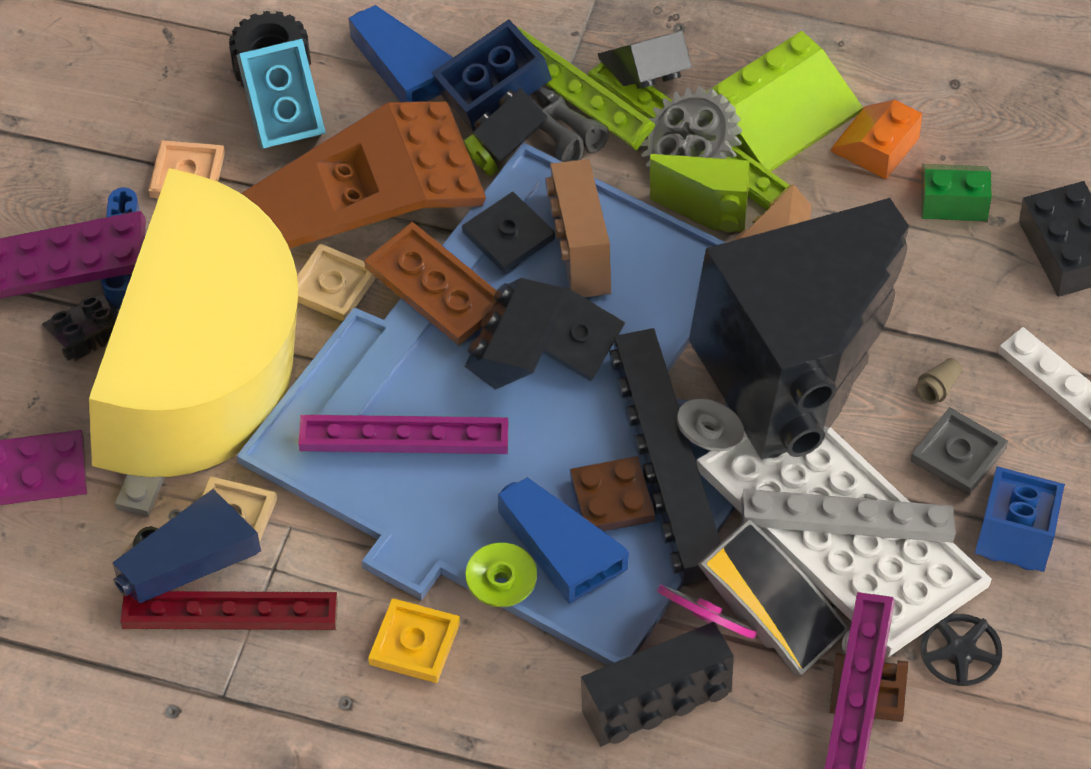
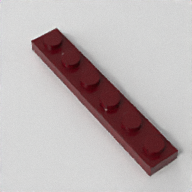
(232, 611)

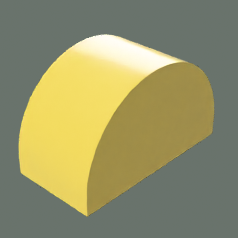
(197, 337)

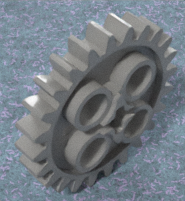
(696, 111)

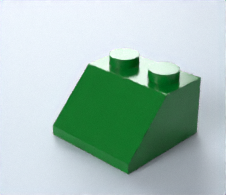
(956, 192)

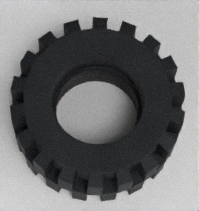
(262, 32)

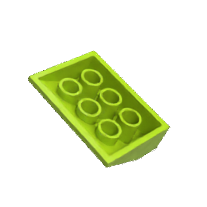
(788, 100)

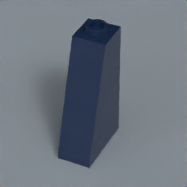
(186, 548)

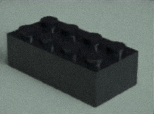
(657, 684)

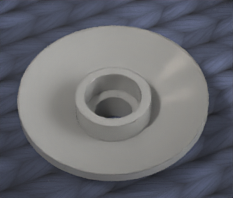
(710, 424)

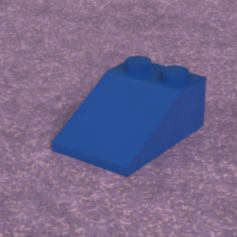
(1020, 519)

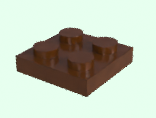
(613, 494)

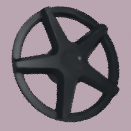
(962, 649)

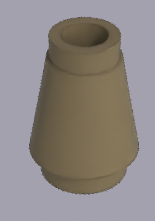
(937, 382)

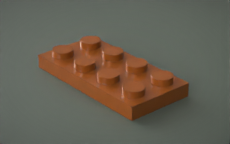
(433, 282)

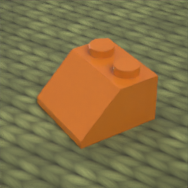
(880, 137)

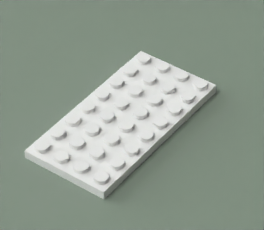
(921, 575)

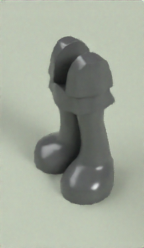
(570, 145)

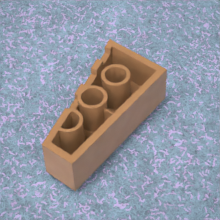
(580, 227)

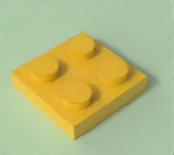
(414, 640)

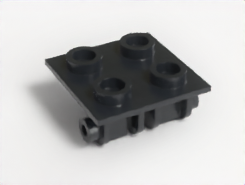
(81, 323)

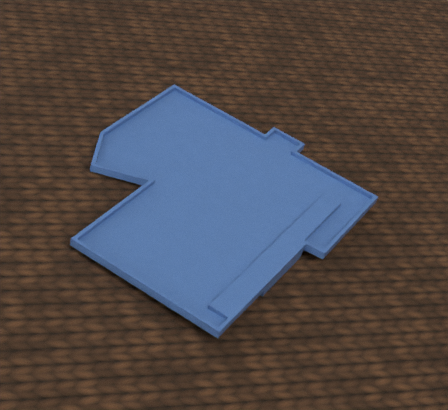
(444, 506)

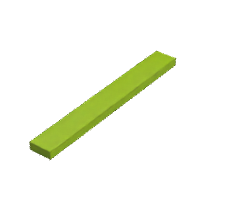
(762, 184)

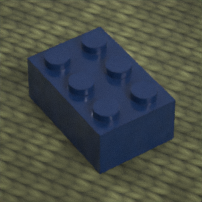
(490, 69)

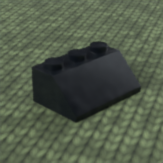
(515, 331)

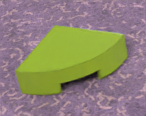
(480, 155)

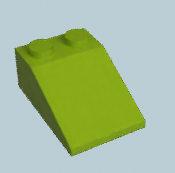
(702, 189)

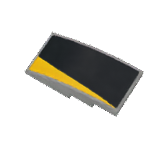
(773, 597)

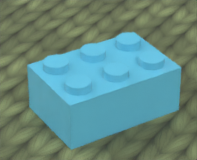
(281, 93)

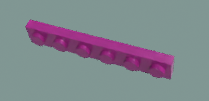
(403, 434)
(860, 682)

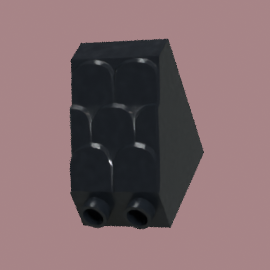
(793, 317)

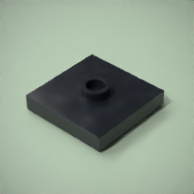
(508, 232)
(582, 336)

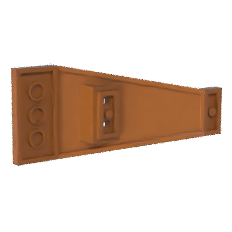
(372, 171)

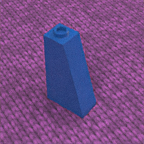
(398, 54)
(560, 540)

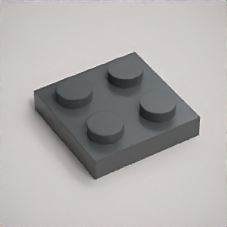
(959, 451)

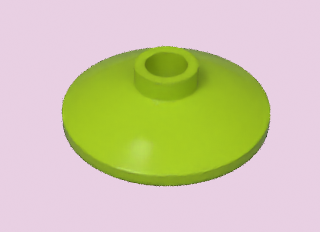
(497, 562)

